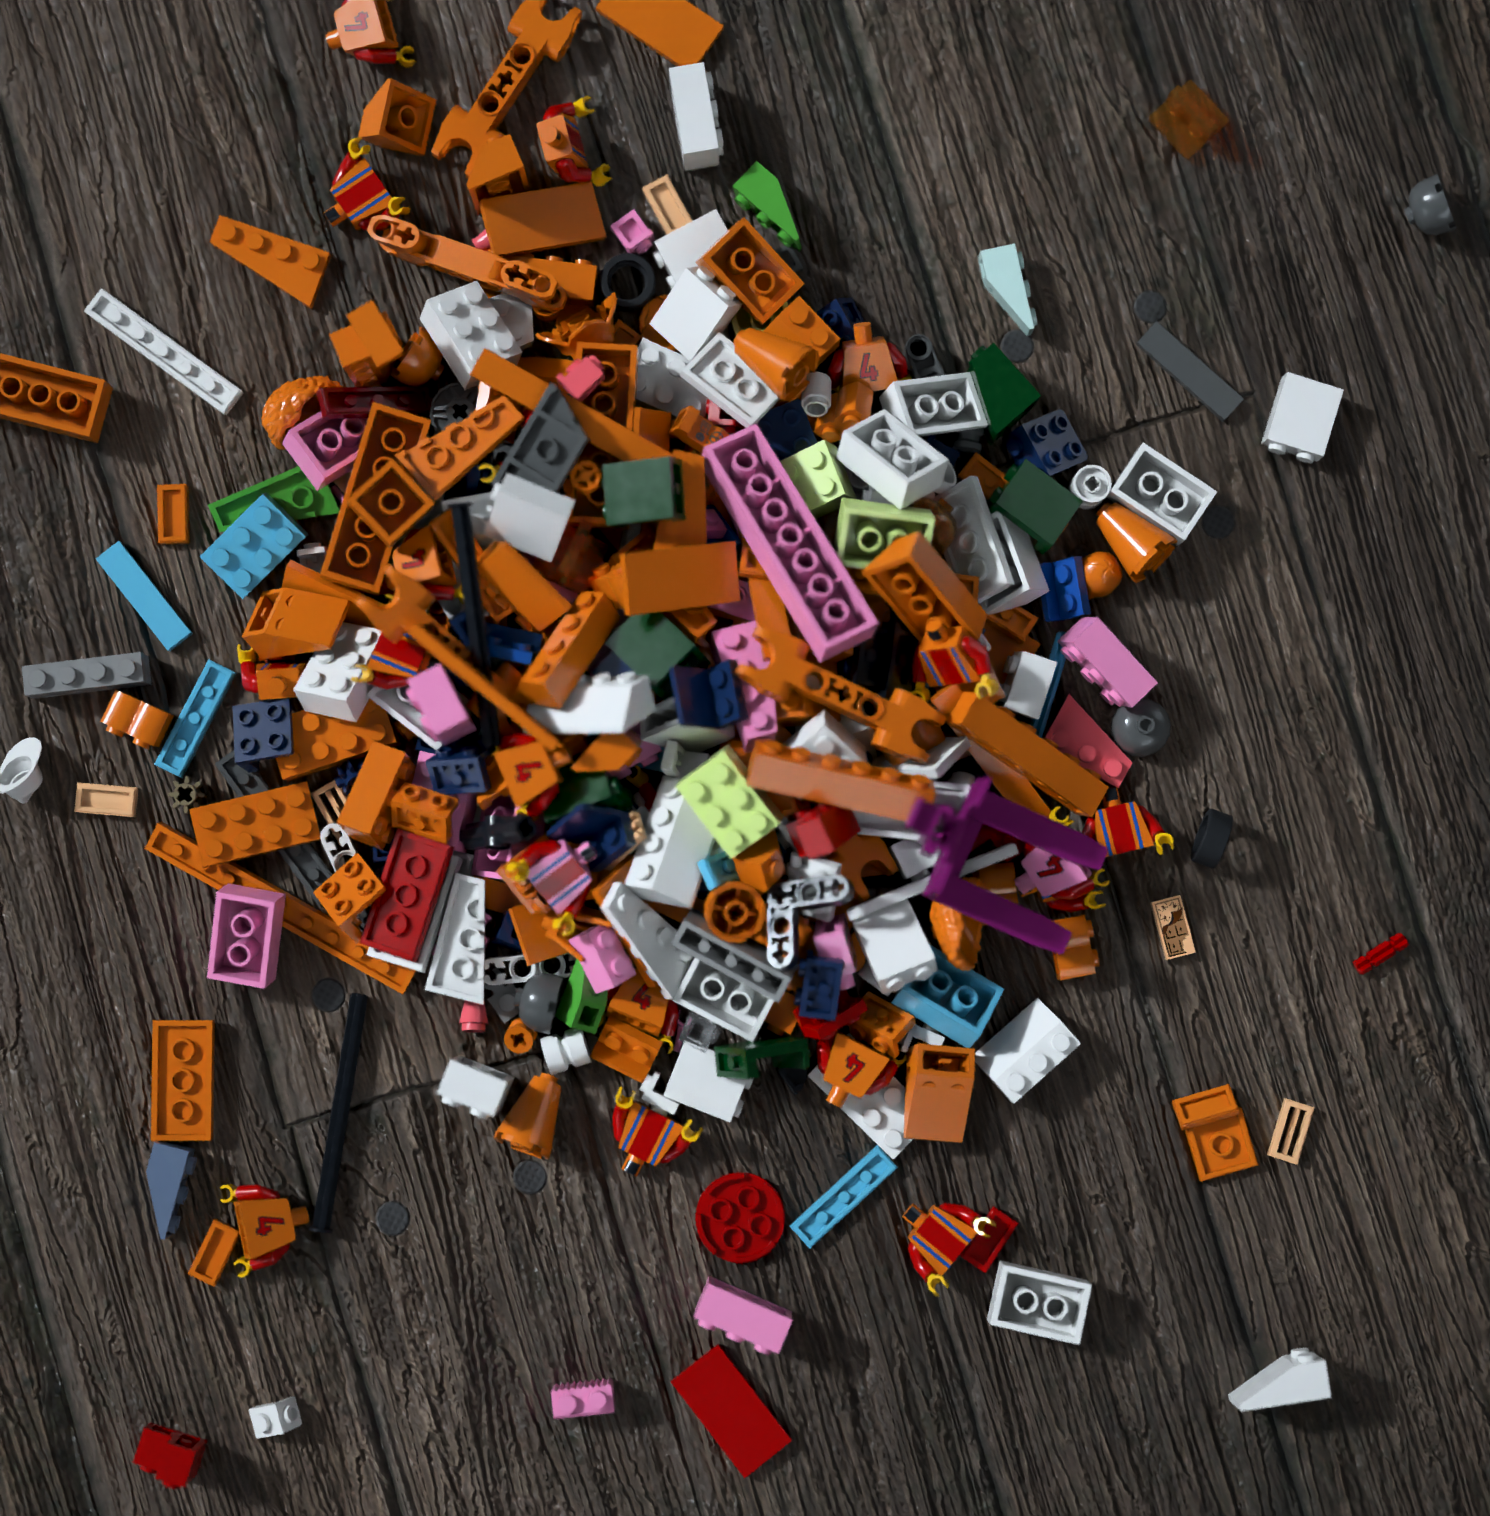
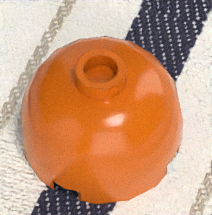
(420, 360)
(734, 911)

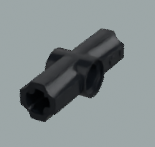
(498, 832)

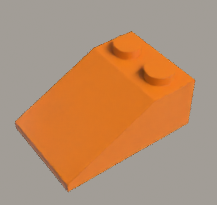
(751, 270)
(803, 325)

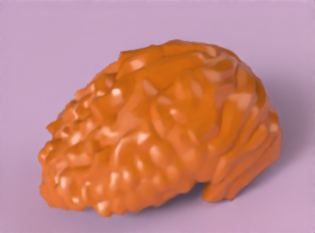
(292, 405)
(957, 933)

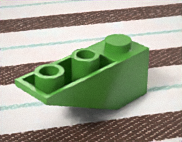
(763, 195)
(579, 1004)

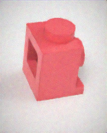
(582, 377)

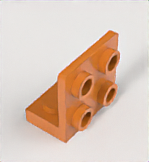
(349, 893)

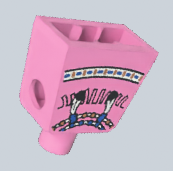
(835, 941)

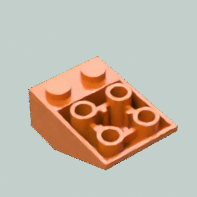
(294, 622)
(938, 1092)

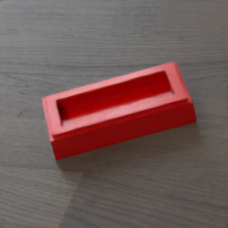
(983, 1250)

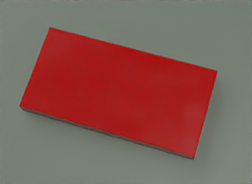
(412, 885)
(731, 1410)

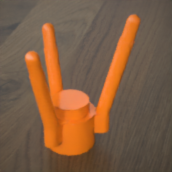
(554, 933)

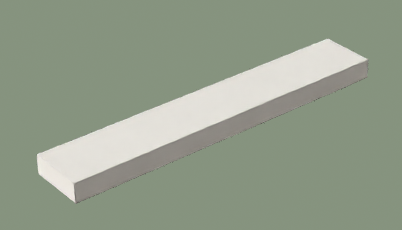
(163, 351)
(919, 886)

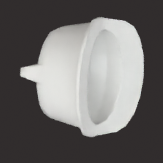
(20, 770)

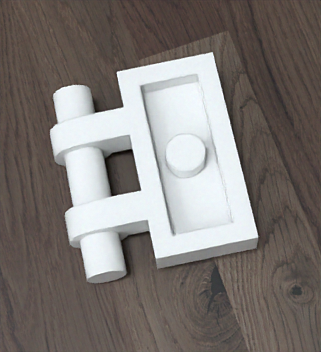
(816, 868)

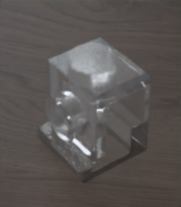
(699, 1032)

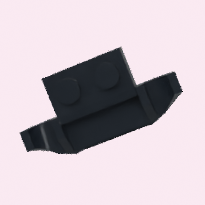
(885, 659)

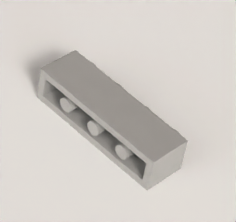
(86, 675)
(741, 961)

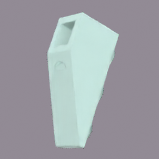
(1004, 281)

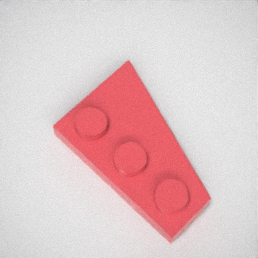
(1084, 739)

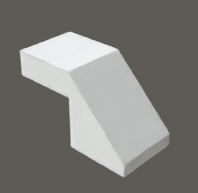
(678, 762)

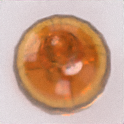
(945, 524)

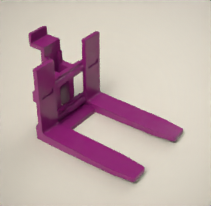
(956, 843)

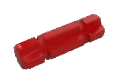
(1380, 953)

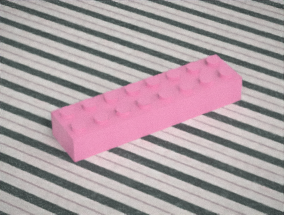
(788, 543)

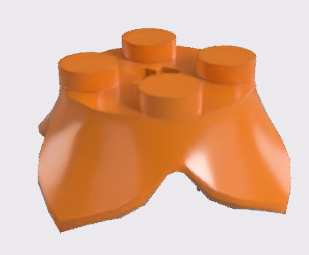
(582, 324)

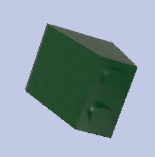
(1001, 390)
(653, 646)
(587, 787)

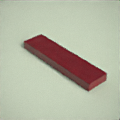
(357, 401)

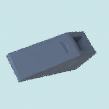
(167, 1178)

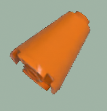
(777, 361)
(1134, 540)
(533, 1118)

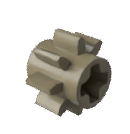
(179, 795)

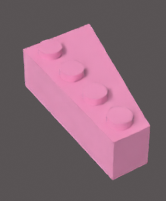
(739, 645)

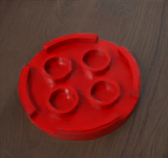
(740, 1217)

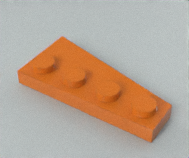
(280, 260)

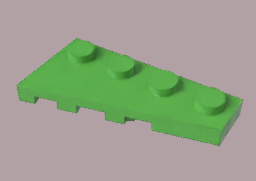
(289, 489)

